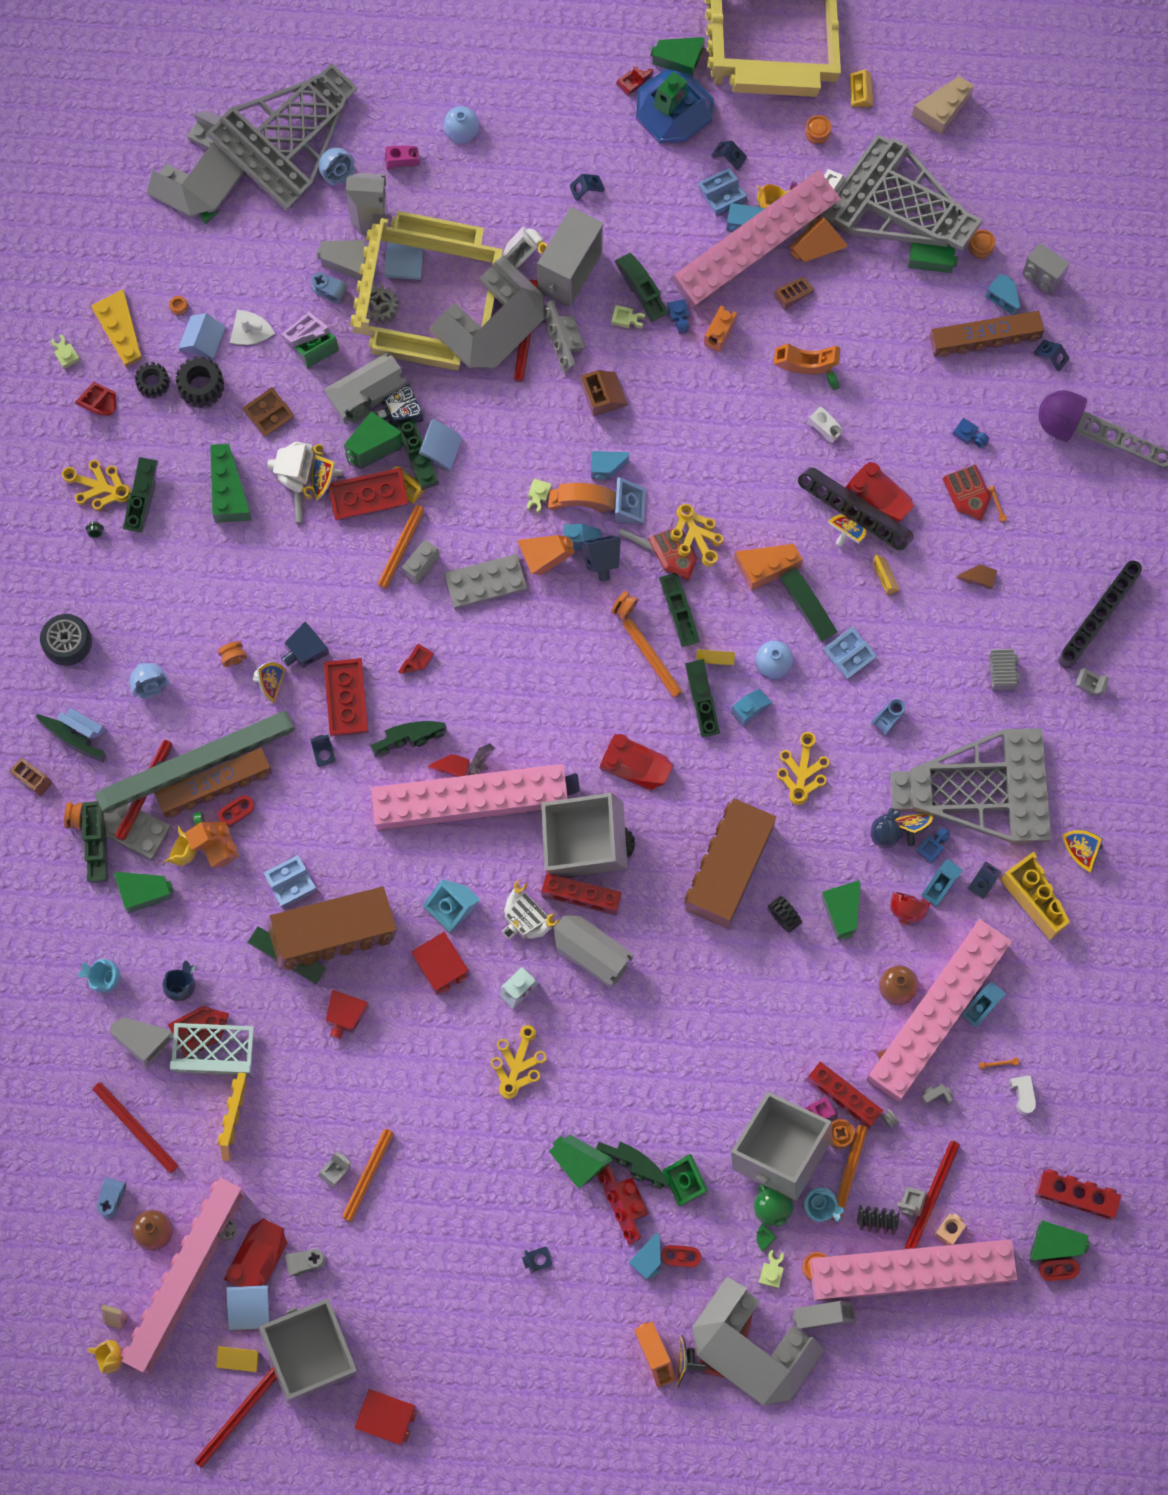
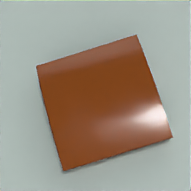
(268, 412)

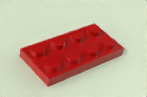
(368, 494)
(345, 697)

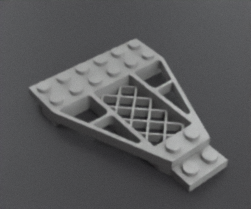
(257, 154)
(866, 183)
(1024, 793)

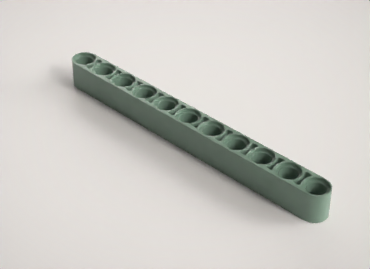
(194, 762)

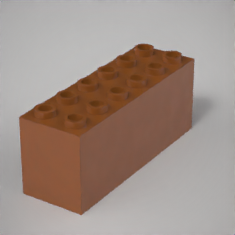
(729, 863)
(331, 928)

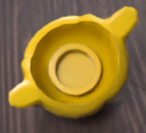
(769, 194)
(181, 852)
(108, 1356)

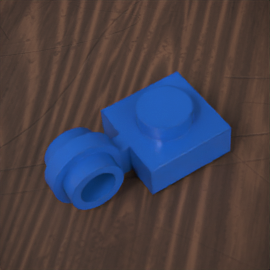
(678, 312)
(966, 431)
(931, 848)

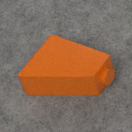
(816, 241)
(545, 552)
(655, 1354)

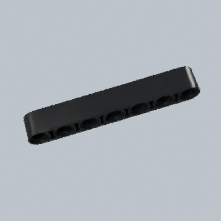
(865, 509)
(1094, 620)

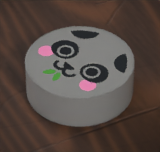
(229, 1232)

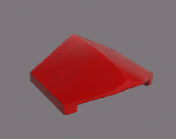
(98, 400)

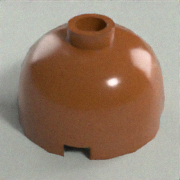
(898, 985)
(152, 1230)

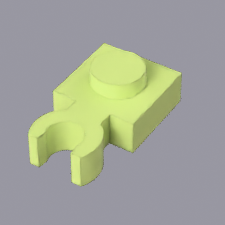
(624, 317)
(65, 353)
(538, 493)
(771, 1273)

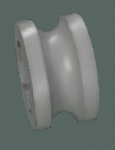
(889, 1119)

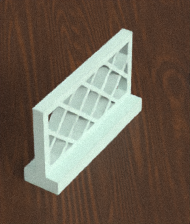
(211, 1066)

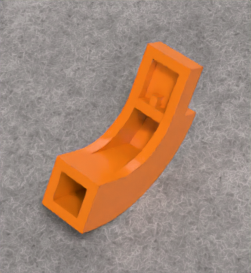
(804, 361)
(582, 494)

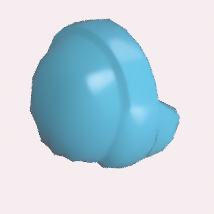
(102, 975)
(822, 1205)

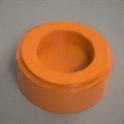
(178, 305)

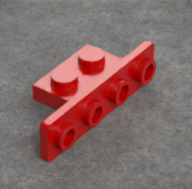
(625, 1203)

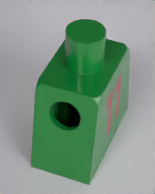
(674, 90)

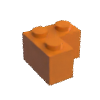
(215, 841)

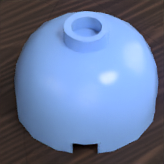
(461, 124)
(336, 165)
(774, 659)
(148, 680)

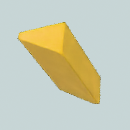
(861, 89)
(412, 486)
(885, 575)
(716, 657)
(237, 1359)

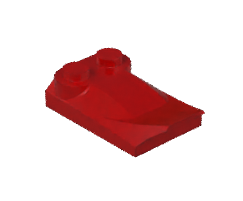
(880, 491)
(635, 763)
(257, 1255)

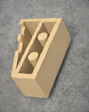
(943, 105)

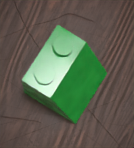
(372, 442)

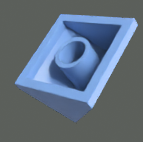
(202, 336)
(629, 502)

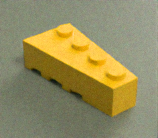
(1036, 895)

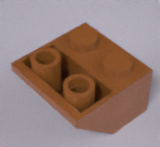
(602, 391)

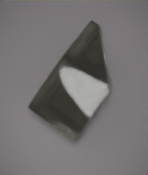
(477, 764)

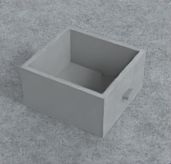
(570, 257)
(584, 835)
(782, 1145)
(307, 1350)

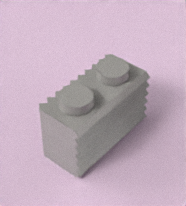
(421, 561)
(1003, 669)

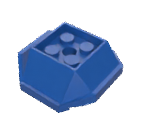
(685, 120)

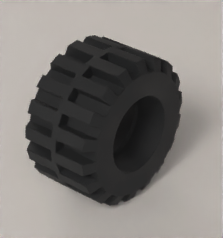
(194, 369)

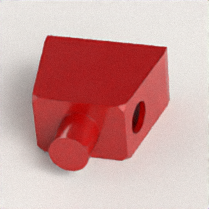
(344, 1013)

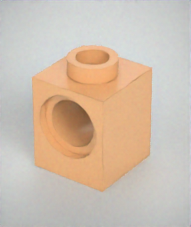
(946, 1237)

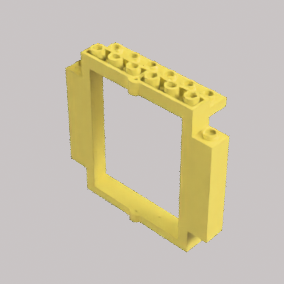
(771, 76)
(425, 234)

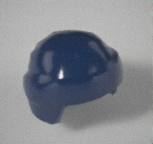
(885, 830)
(179, 984)

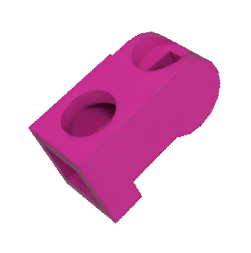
(401, 156)

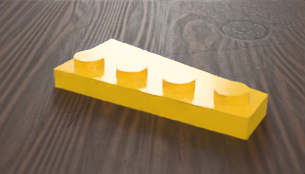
(117, 324)
(228, 1135)

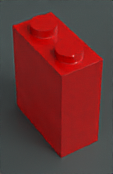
(440, 963)
(386, 1417)

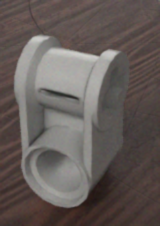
(300, 1262)

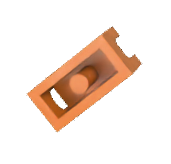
(720, 329)

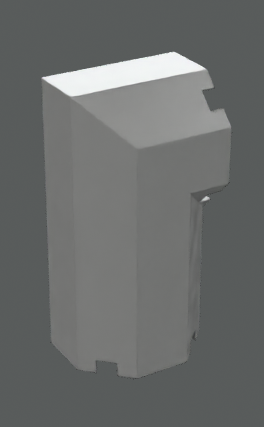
(366, 200)
(365, 388)
(591, 949)

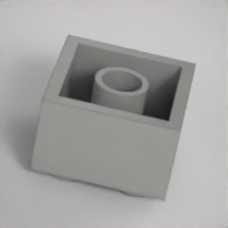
(1045, 268)

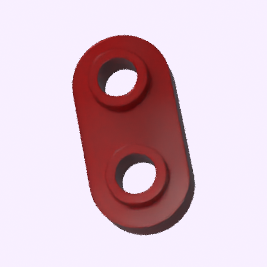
(234, 809)
(681, 1254)
(1058, 1269)

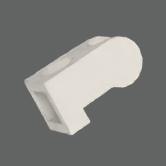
(825, 424)
(1025, 1094)

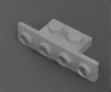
(564, 336)

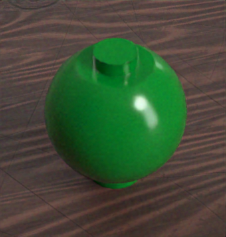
(772, 1207)

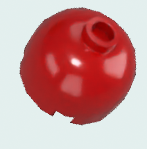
(908, 908)

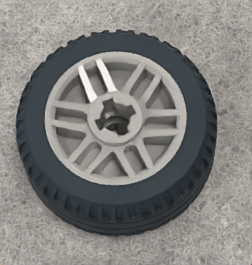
(66, 639)

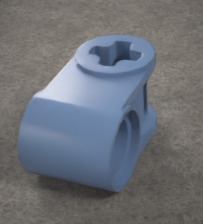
(328, 287)
(887, 718)
(111, 1194)

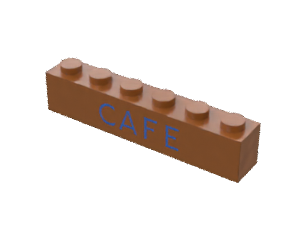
(986, 333)
(213, 782)

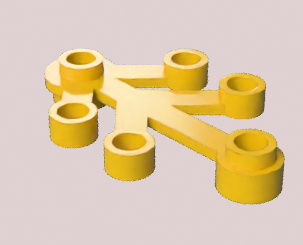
(99, 486)
(696, 533)
(802, 771)
(517, 1065)

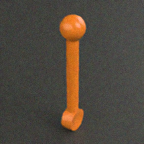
(1002, 518)
(1015, 1061)

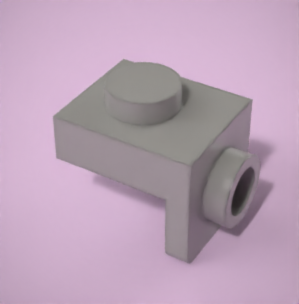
(1091, 682)
(931, 1094)
(335, 1169)
(912, 1202)

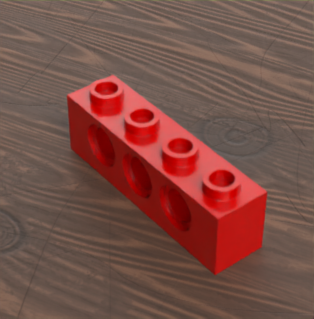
(581, 894)
(844, 1095)
(1047, 1191)

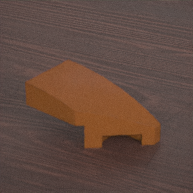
(980, 575)

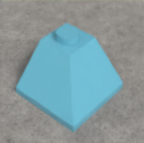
(451, 904)

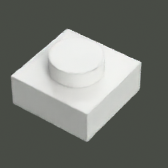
(835, 179)

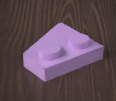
(305, 330)

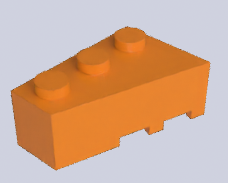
(766, 564)

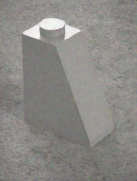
(343, 256)
(140, 1038)
(824, 1315)

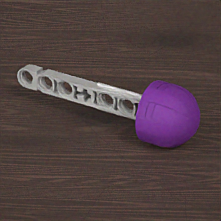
(1064, 414)

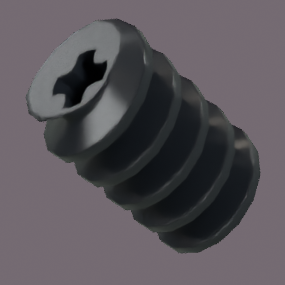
(877, 1219)

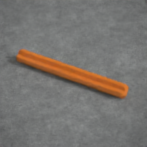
(400, 547)
(652, 657)
(851, 1166)
(367, 1175)

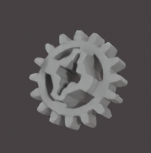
(387, 306)

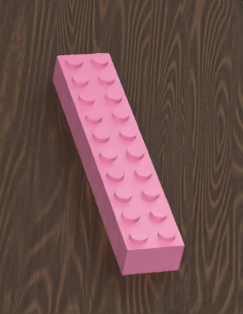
(755, 238)
(467, 797)
(938, 1010)
(913, 1270)
(183, 1277)

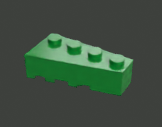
(227, 491)

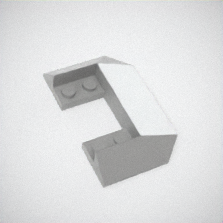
(207, 182)
(504, 330)
(742, 1362)

